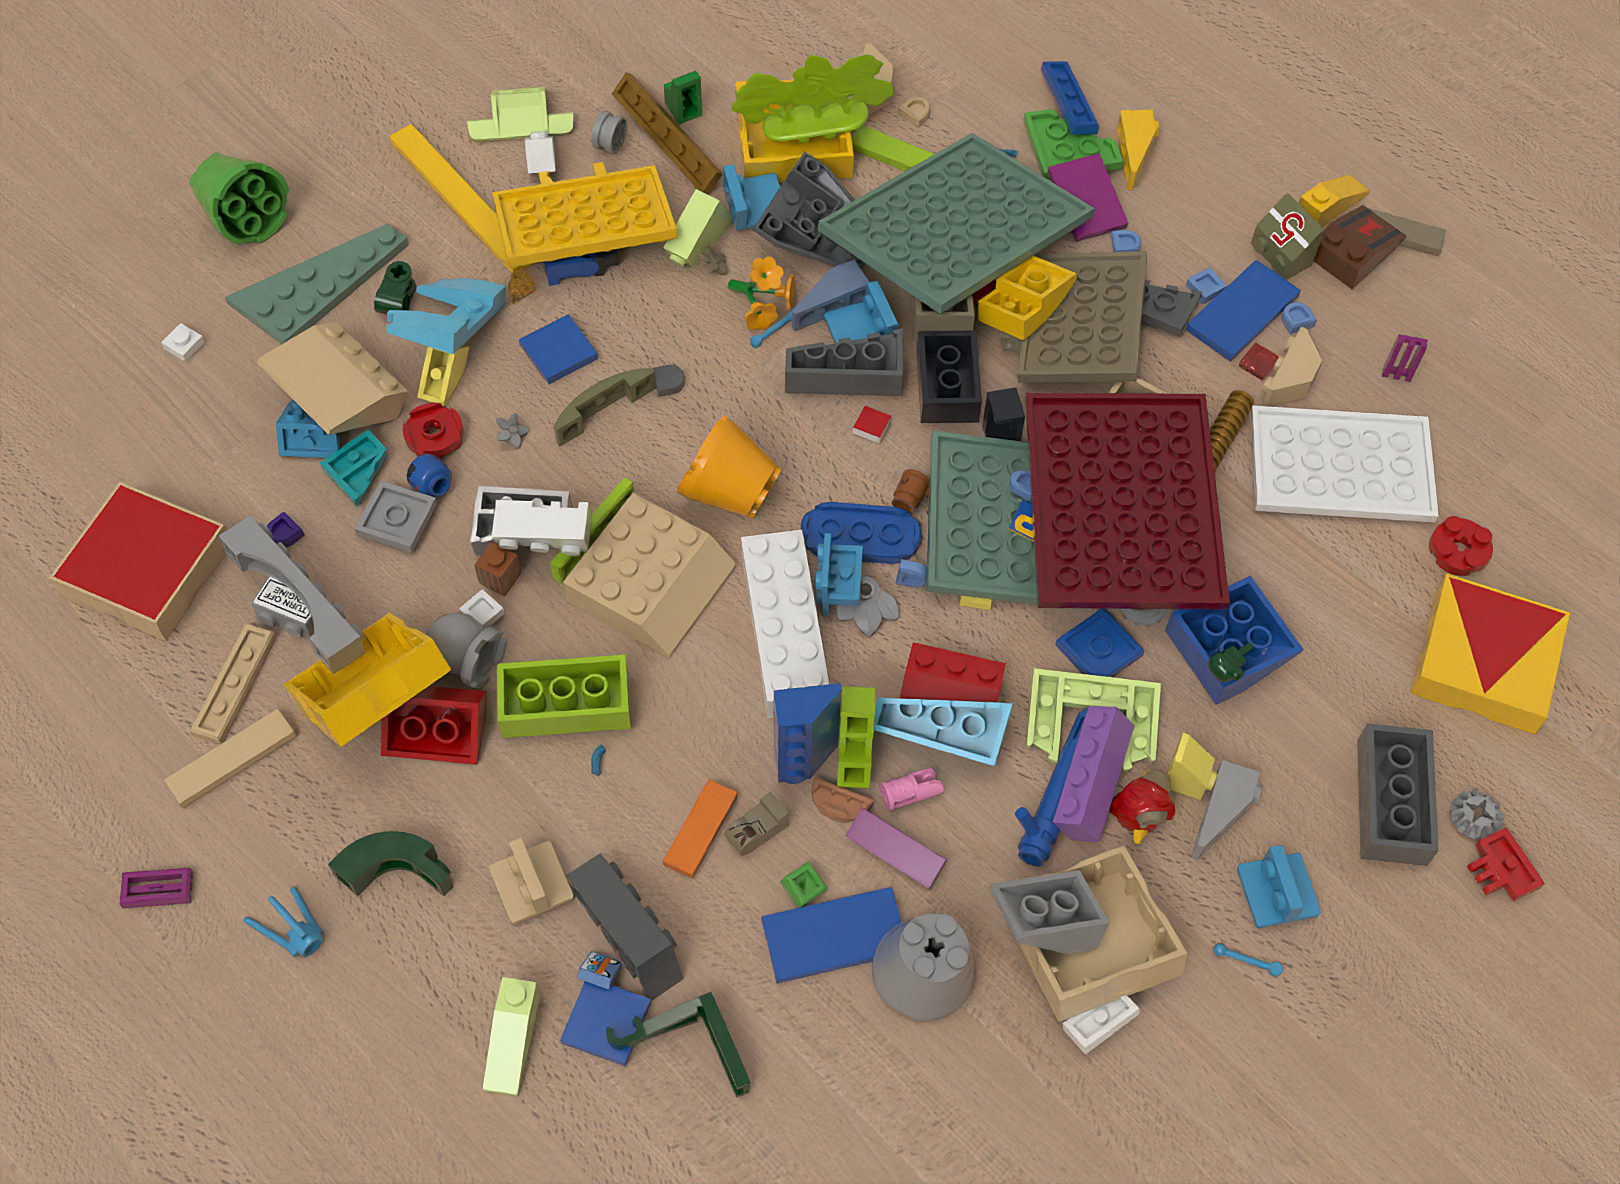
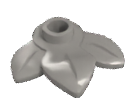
(871, 609)

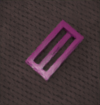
(1400, 370)
(159, 899)

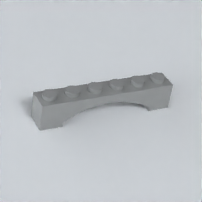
(252, 548)

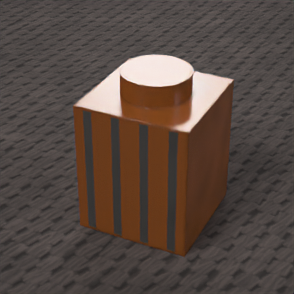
(498, 569)

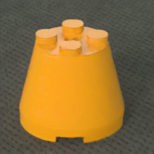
(730, 471)

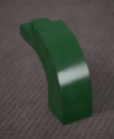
(385, 852)

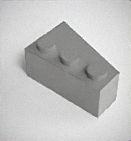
(485, 509)

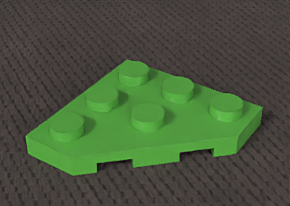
(1056, 144)

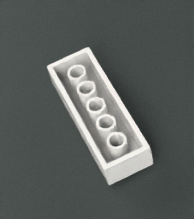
(783, 613)

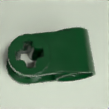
(396, 289)

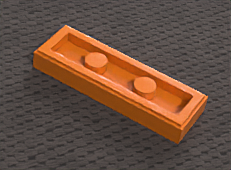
(700, 829)

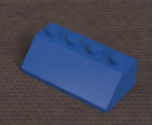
(805, 729)

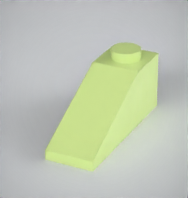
(511, 1035)

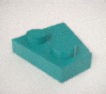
(356, 465)

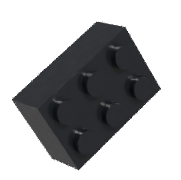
(948, 377)

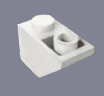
(540, 152)

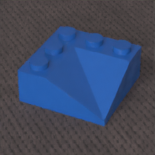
(1247, 620)

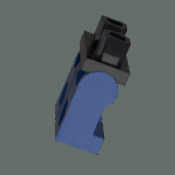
(580, 266)

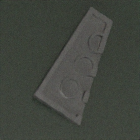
(1168, 307)

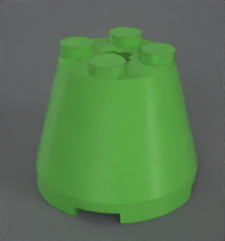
(241, 197)

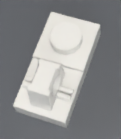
(1099, 1024)

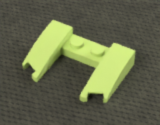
(1055, 689)

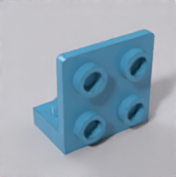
(748, 196)
(862, 318)
(301, 436)

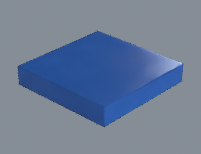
(558, 349)
(1099, 646)
(599, 1009)

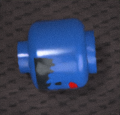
(429, 475)

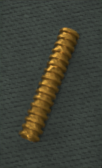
(1228, 423)

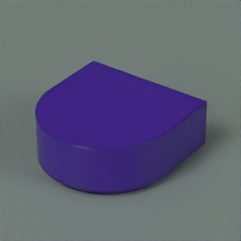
(285, 530)

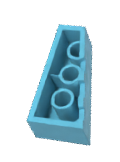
(955, 727)

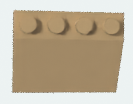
(334, 379)

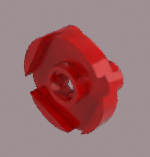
(437, 444)
(1467, 532)

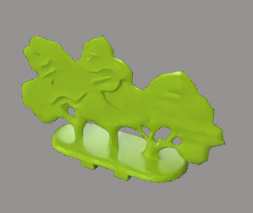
(816, 98)

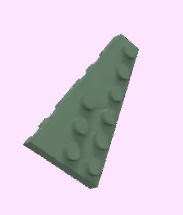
(310, 290)

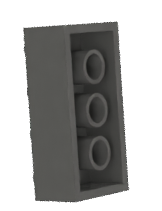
(1397, 795)

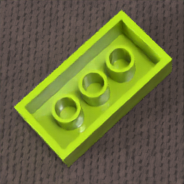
(563, 696)

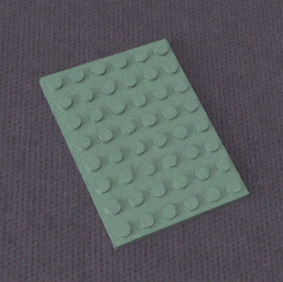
(955, 221)

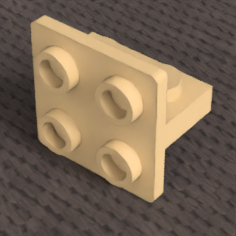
(530, 881)

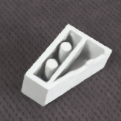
(542, 526)

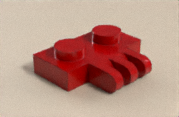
(1505, 866)

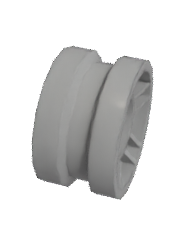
(609, 132)

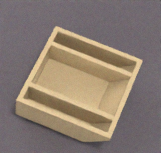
(649, 575)

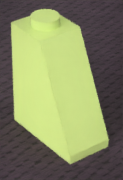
(697, 228)

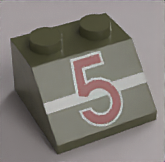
(1288, 237)

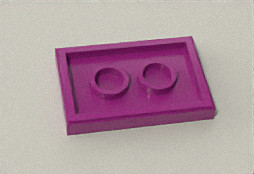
(1090, 182)

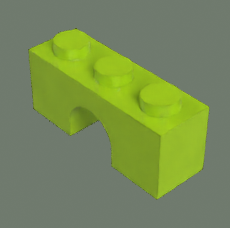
(856, 736)

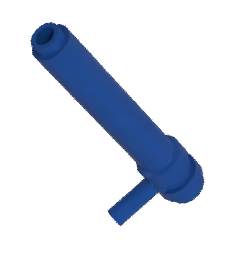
(1040, 829)

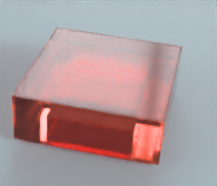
(1258, 361)

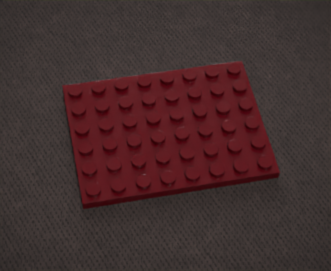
(1124, 502)

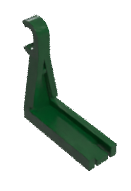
(685, 1015)

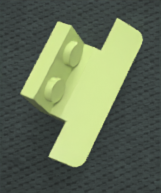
(517, 115)

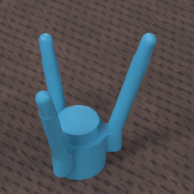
(303, 937)

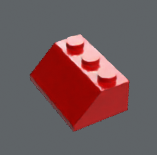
(950, 676)
(437, 726)

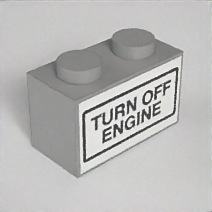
(282, 607)

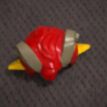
(1144, 804)

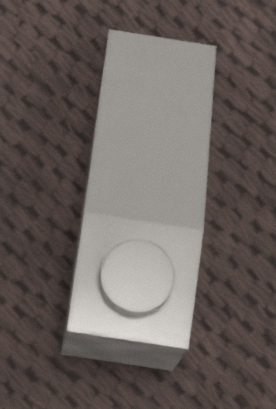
(1228, 801)

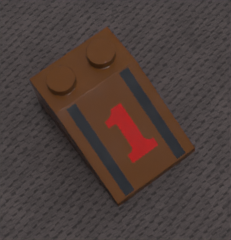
(1356, 245)

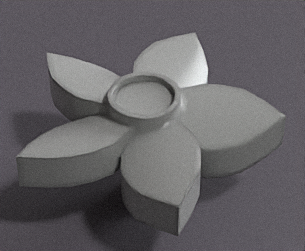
(511, 430)

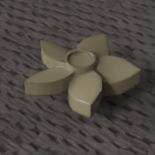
(714, 261)

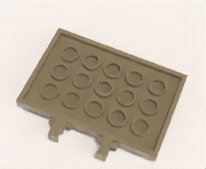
(1093, 328)

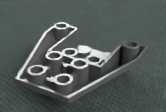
(794, 213)

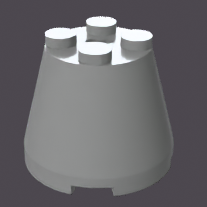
(924, 967)

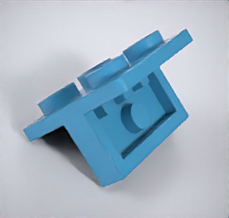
(838, 574)
(1278, 888)

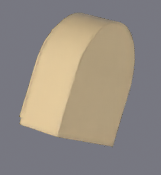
(915, 110)

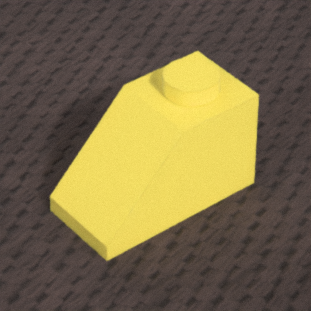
(441, 374)
(1191, 769)

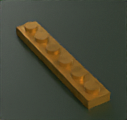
(667, 133)

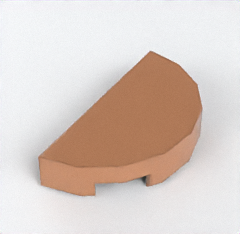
(838, 802)

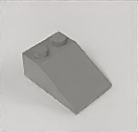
(1052, 912)

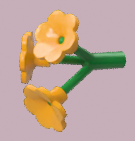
(767, 278)

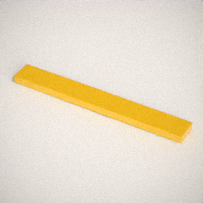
(452, 190)

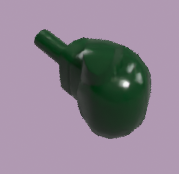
(1228, 663)

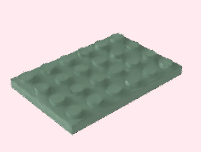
(970, 519)

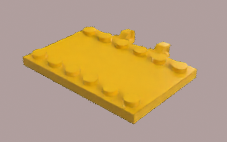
(583, 215)

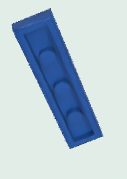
(1069, 97)

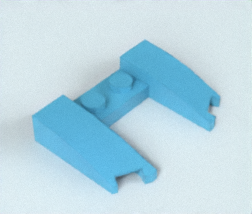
(476, 306)

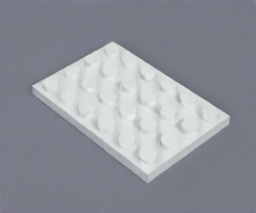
(1343, 464)

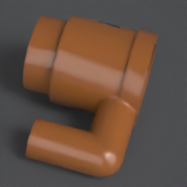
(911, 490)

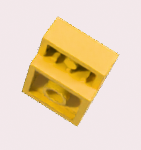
(1025, 297)

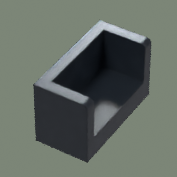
(1003, 415)

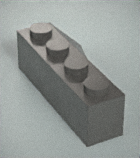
(848, 366)

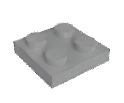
(396, 516)

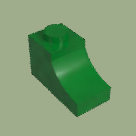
(684, 97)

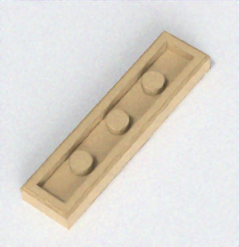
(233, 684)
(229, 758)

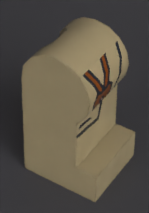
(758, 825)

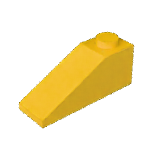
(1135, 136)
(1332, 198)

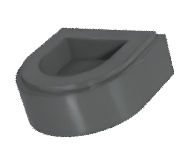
(668, 379)

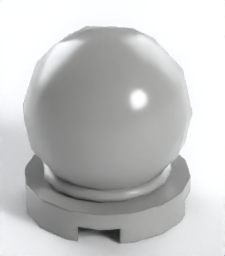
(468, 646)

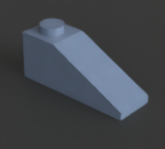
(836, 289)

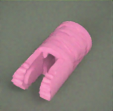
(910, 789)

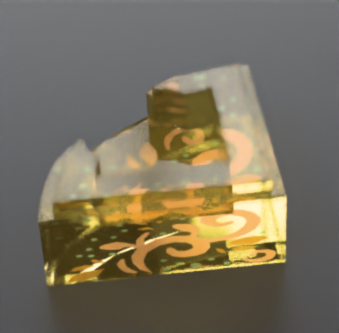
(520, 286)

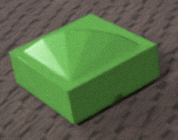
(803, 885)

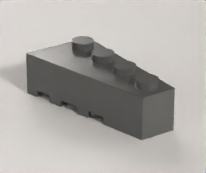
(627, 925)

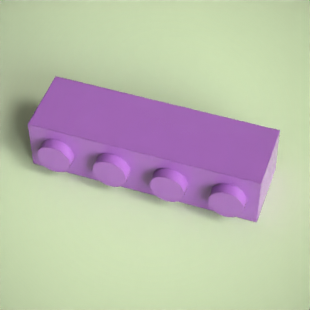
(1093, 774)

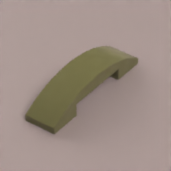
(600, 395)

